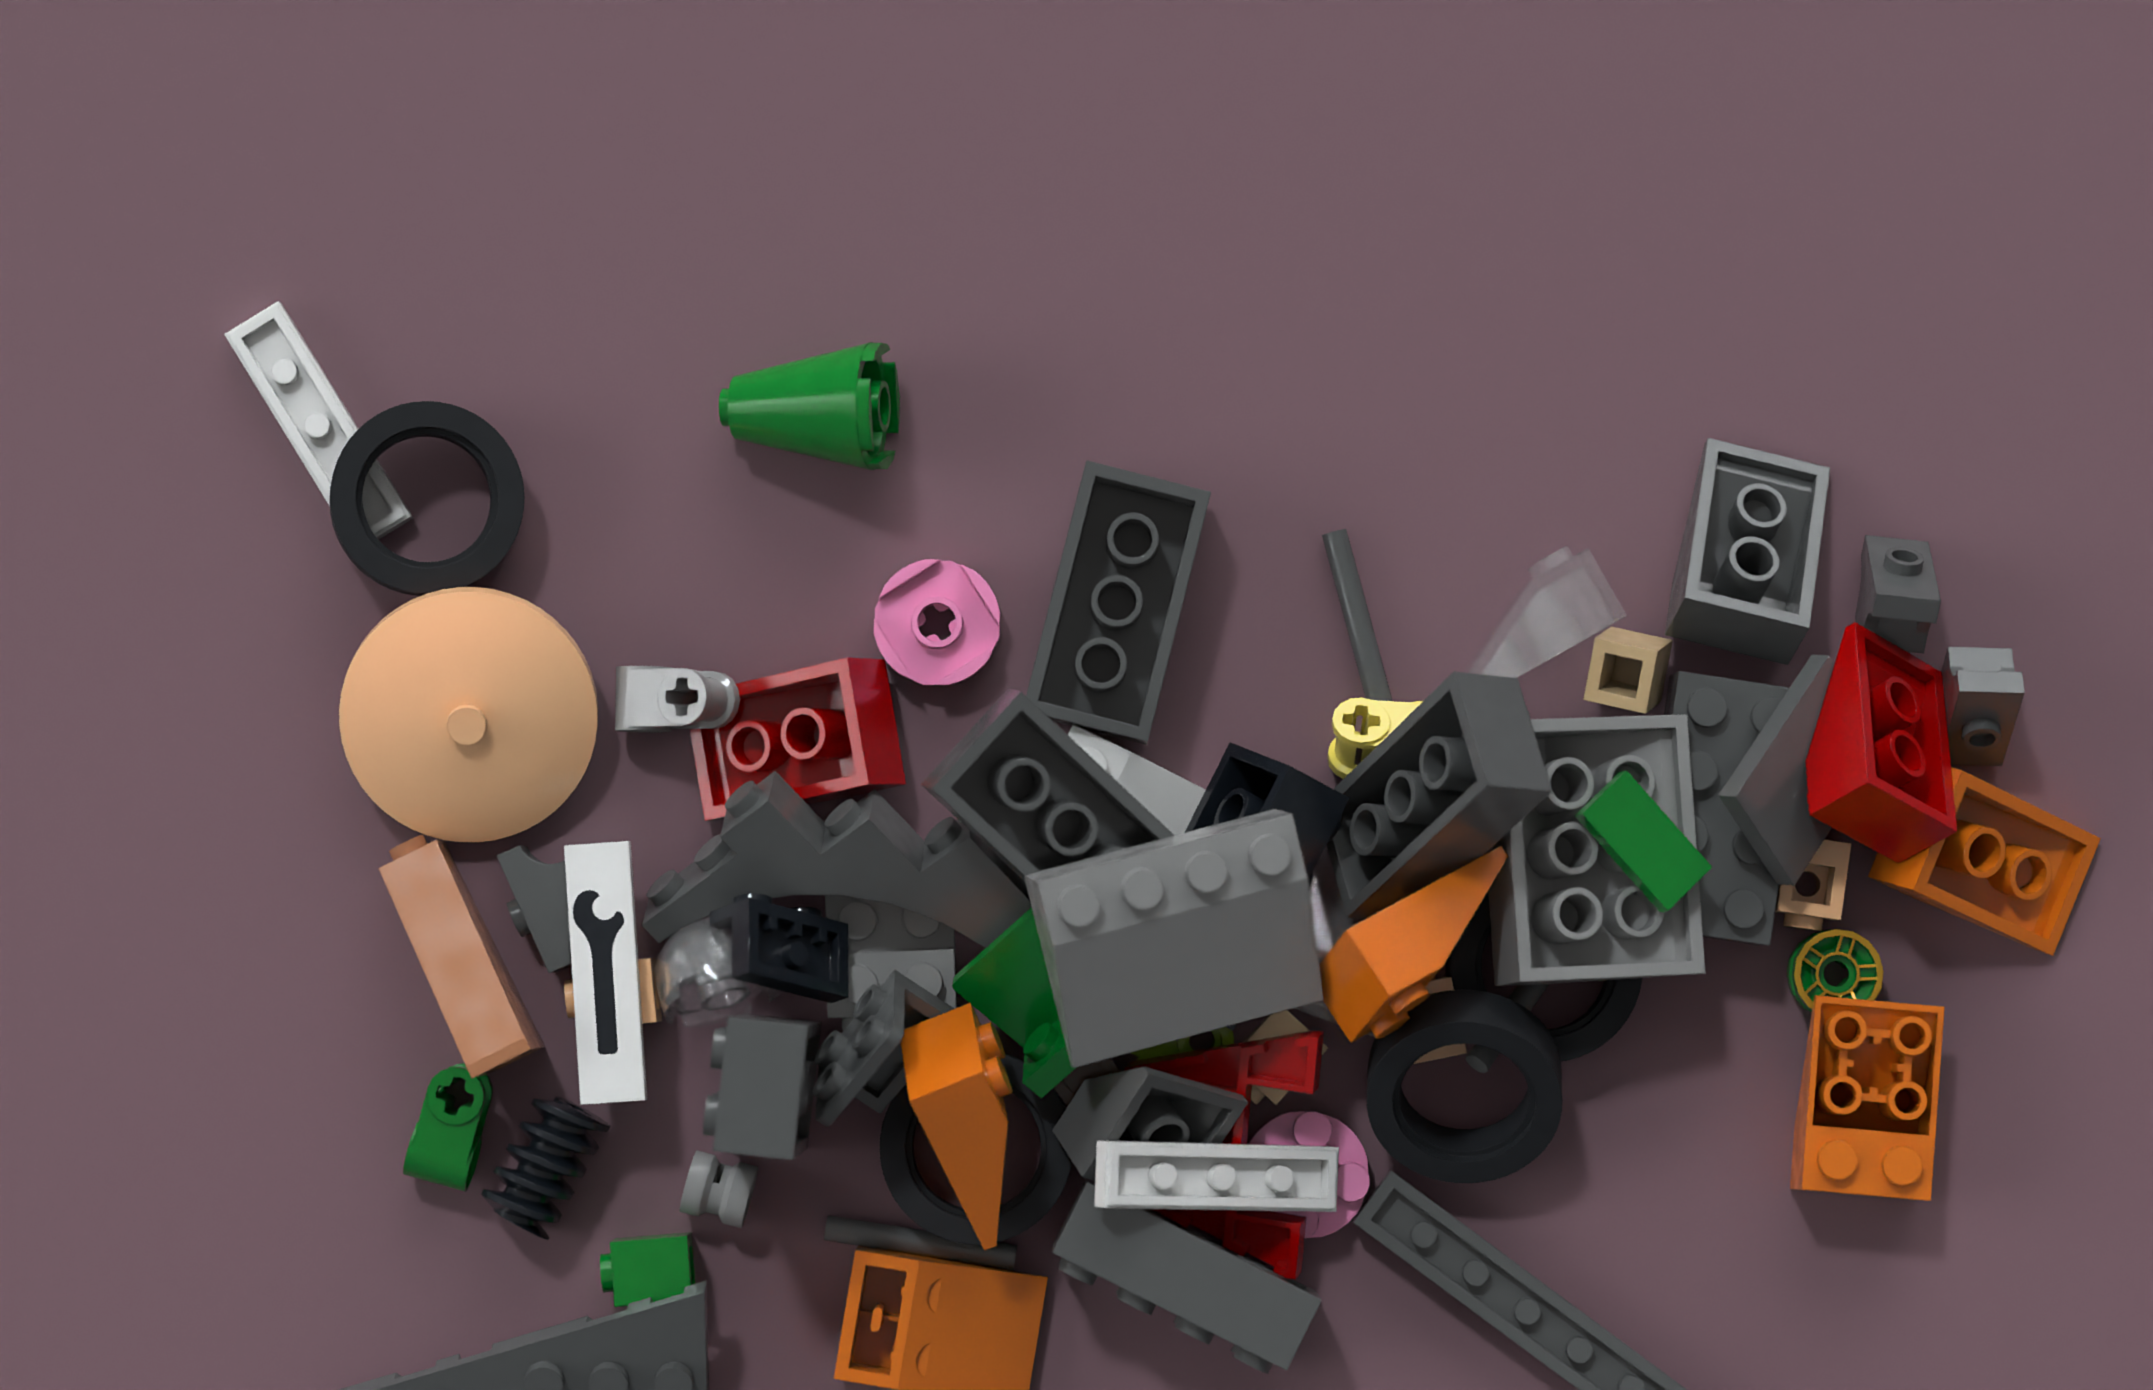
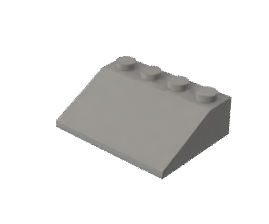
(1560, 898)
(1177, 936)

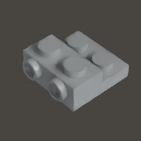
(891, 939)

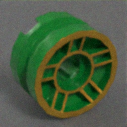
(1848, 950)

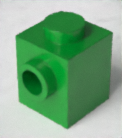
(648, 1267)

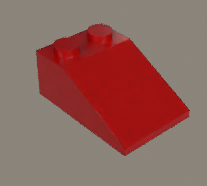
(816, 726)
(1882, 749)

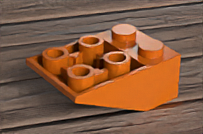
(1868, 1099)
(938, 1324)

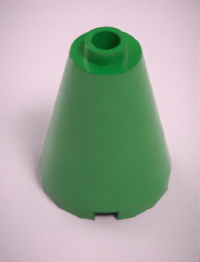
(820, 406)

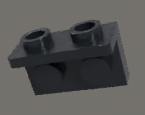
(786, 947)

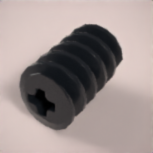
(544, 1164)

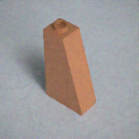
(459, 957)

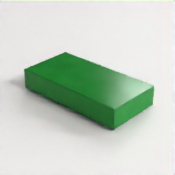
(1643, 841)

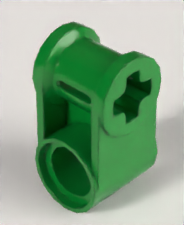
(446, 1138)

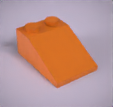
(2001, 869)
(1389, 958)
(958, 1097)

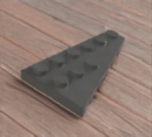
(635, 1349)

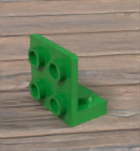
(1015, 993)

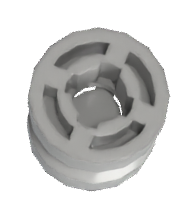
(719, 1189)

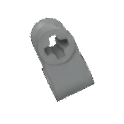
(673, 698)

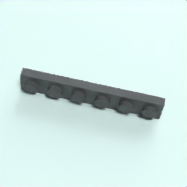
(1503, 1292)

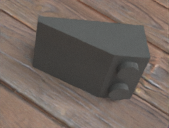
(1749, 552)

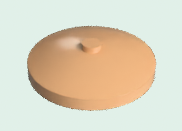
(468, 714)

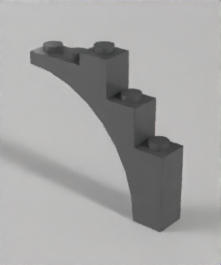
(861, 851)

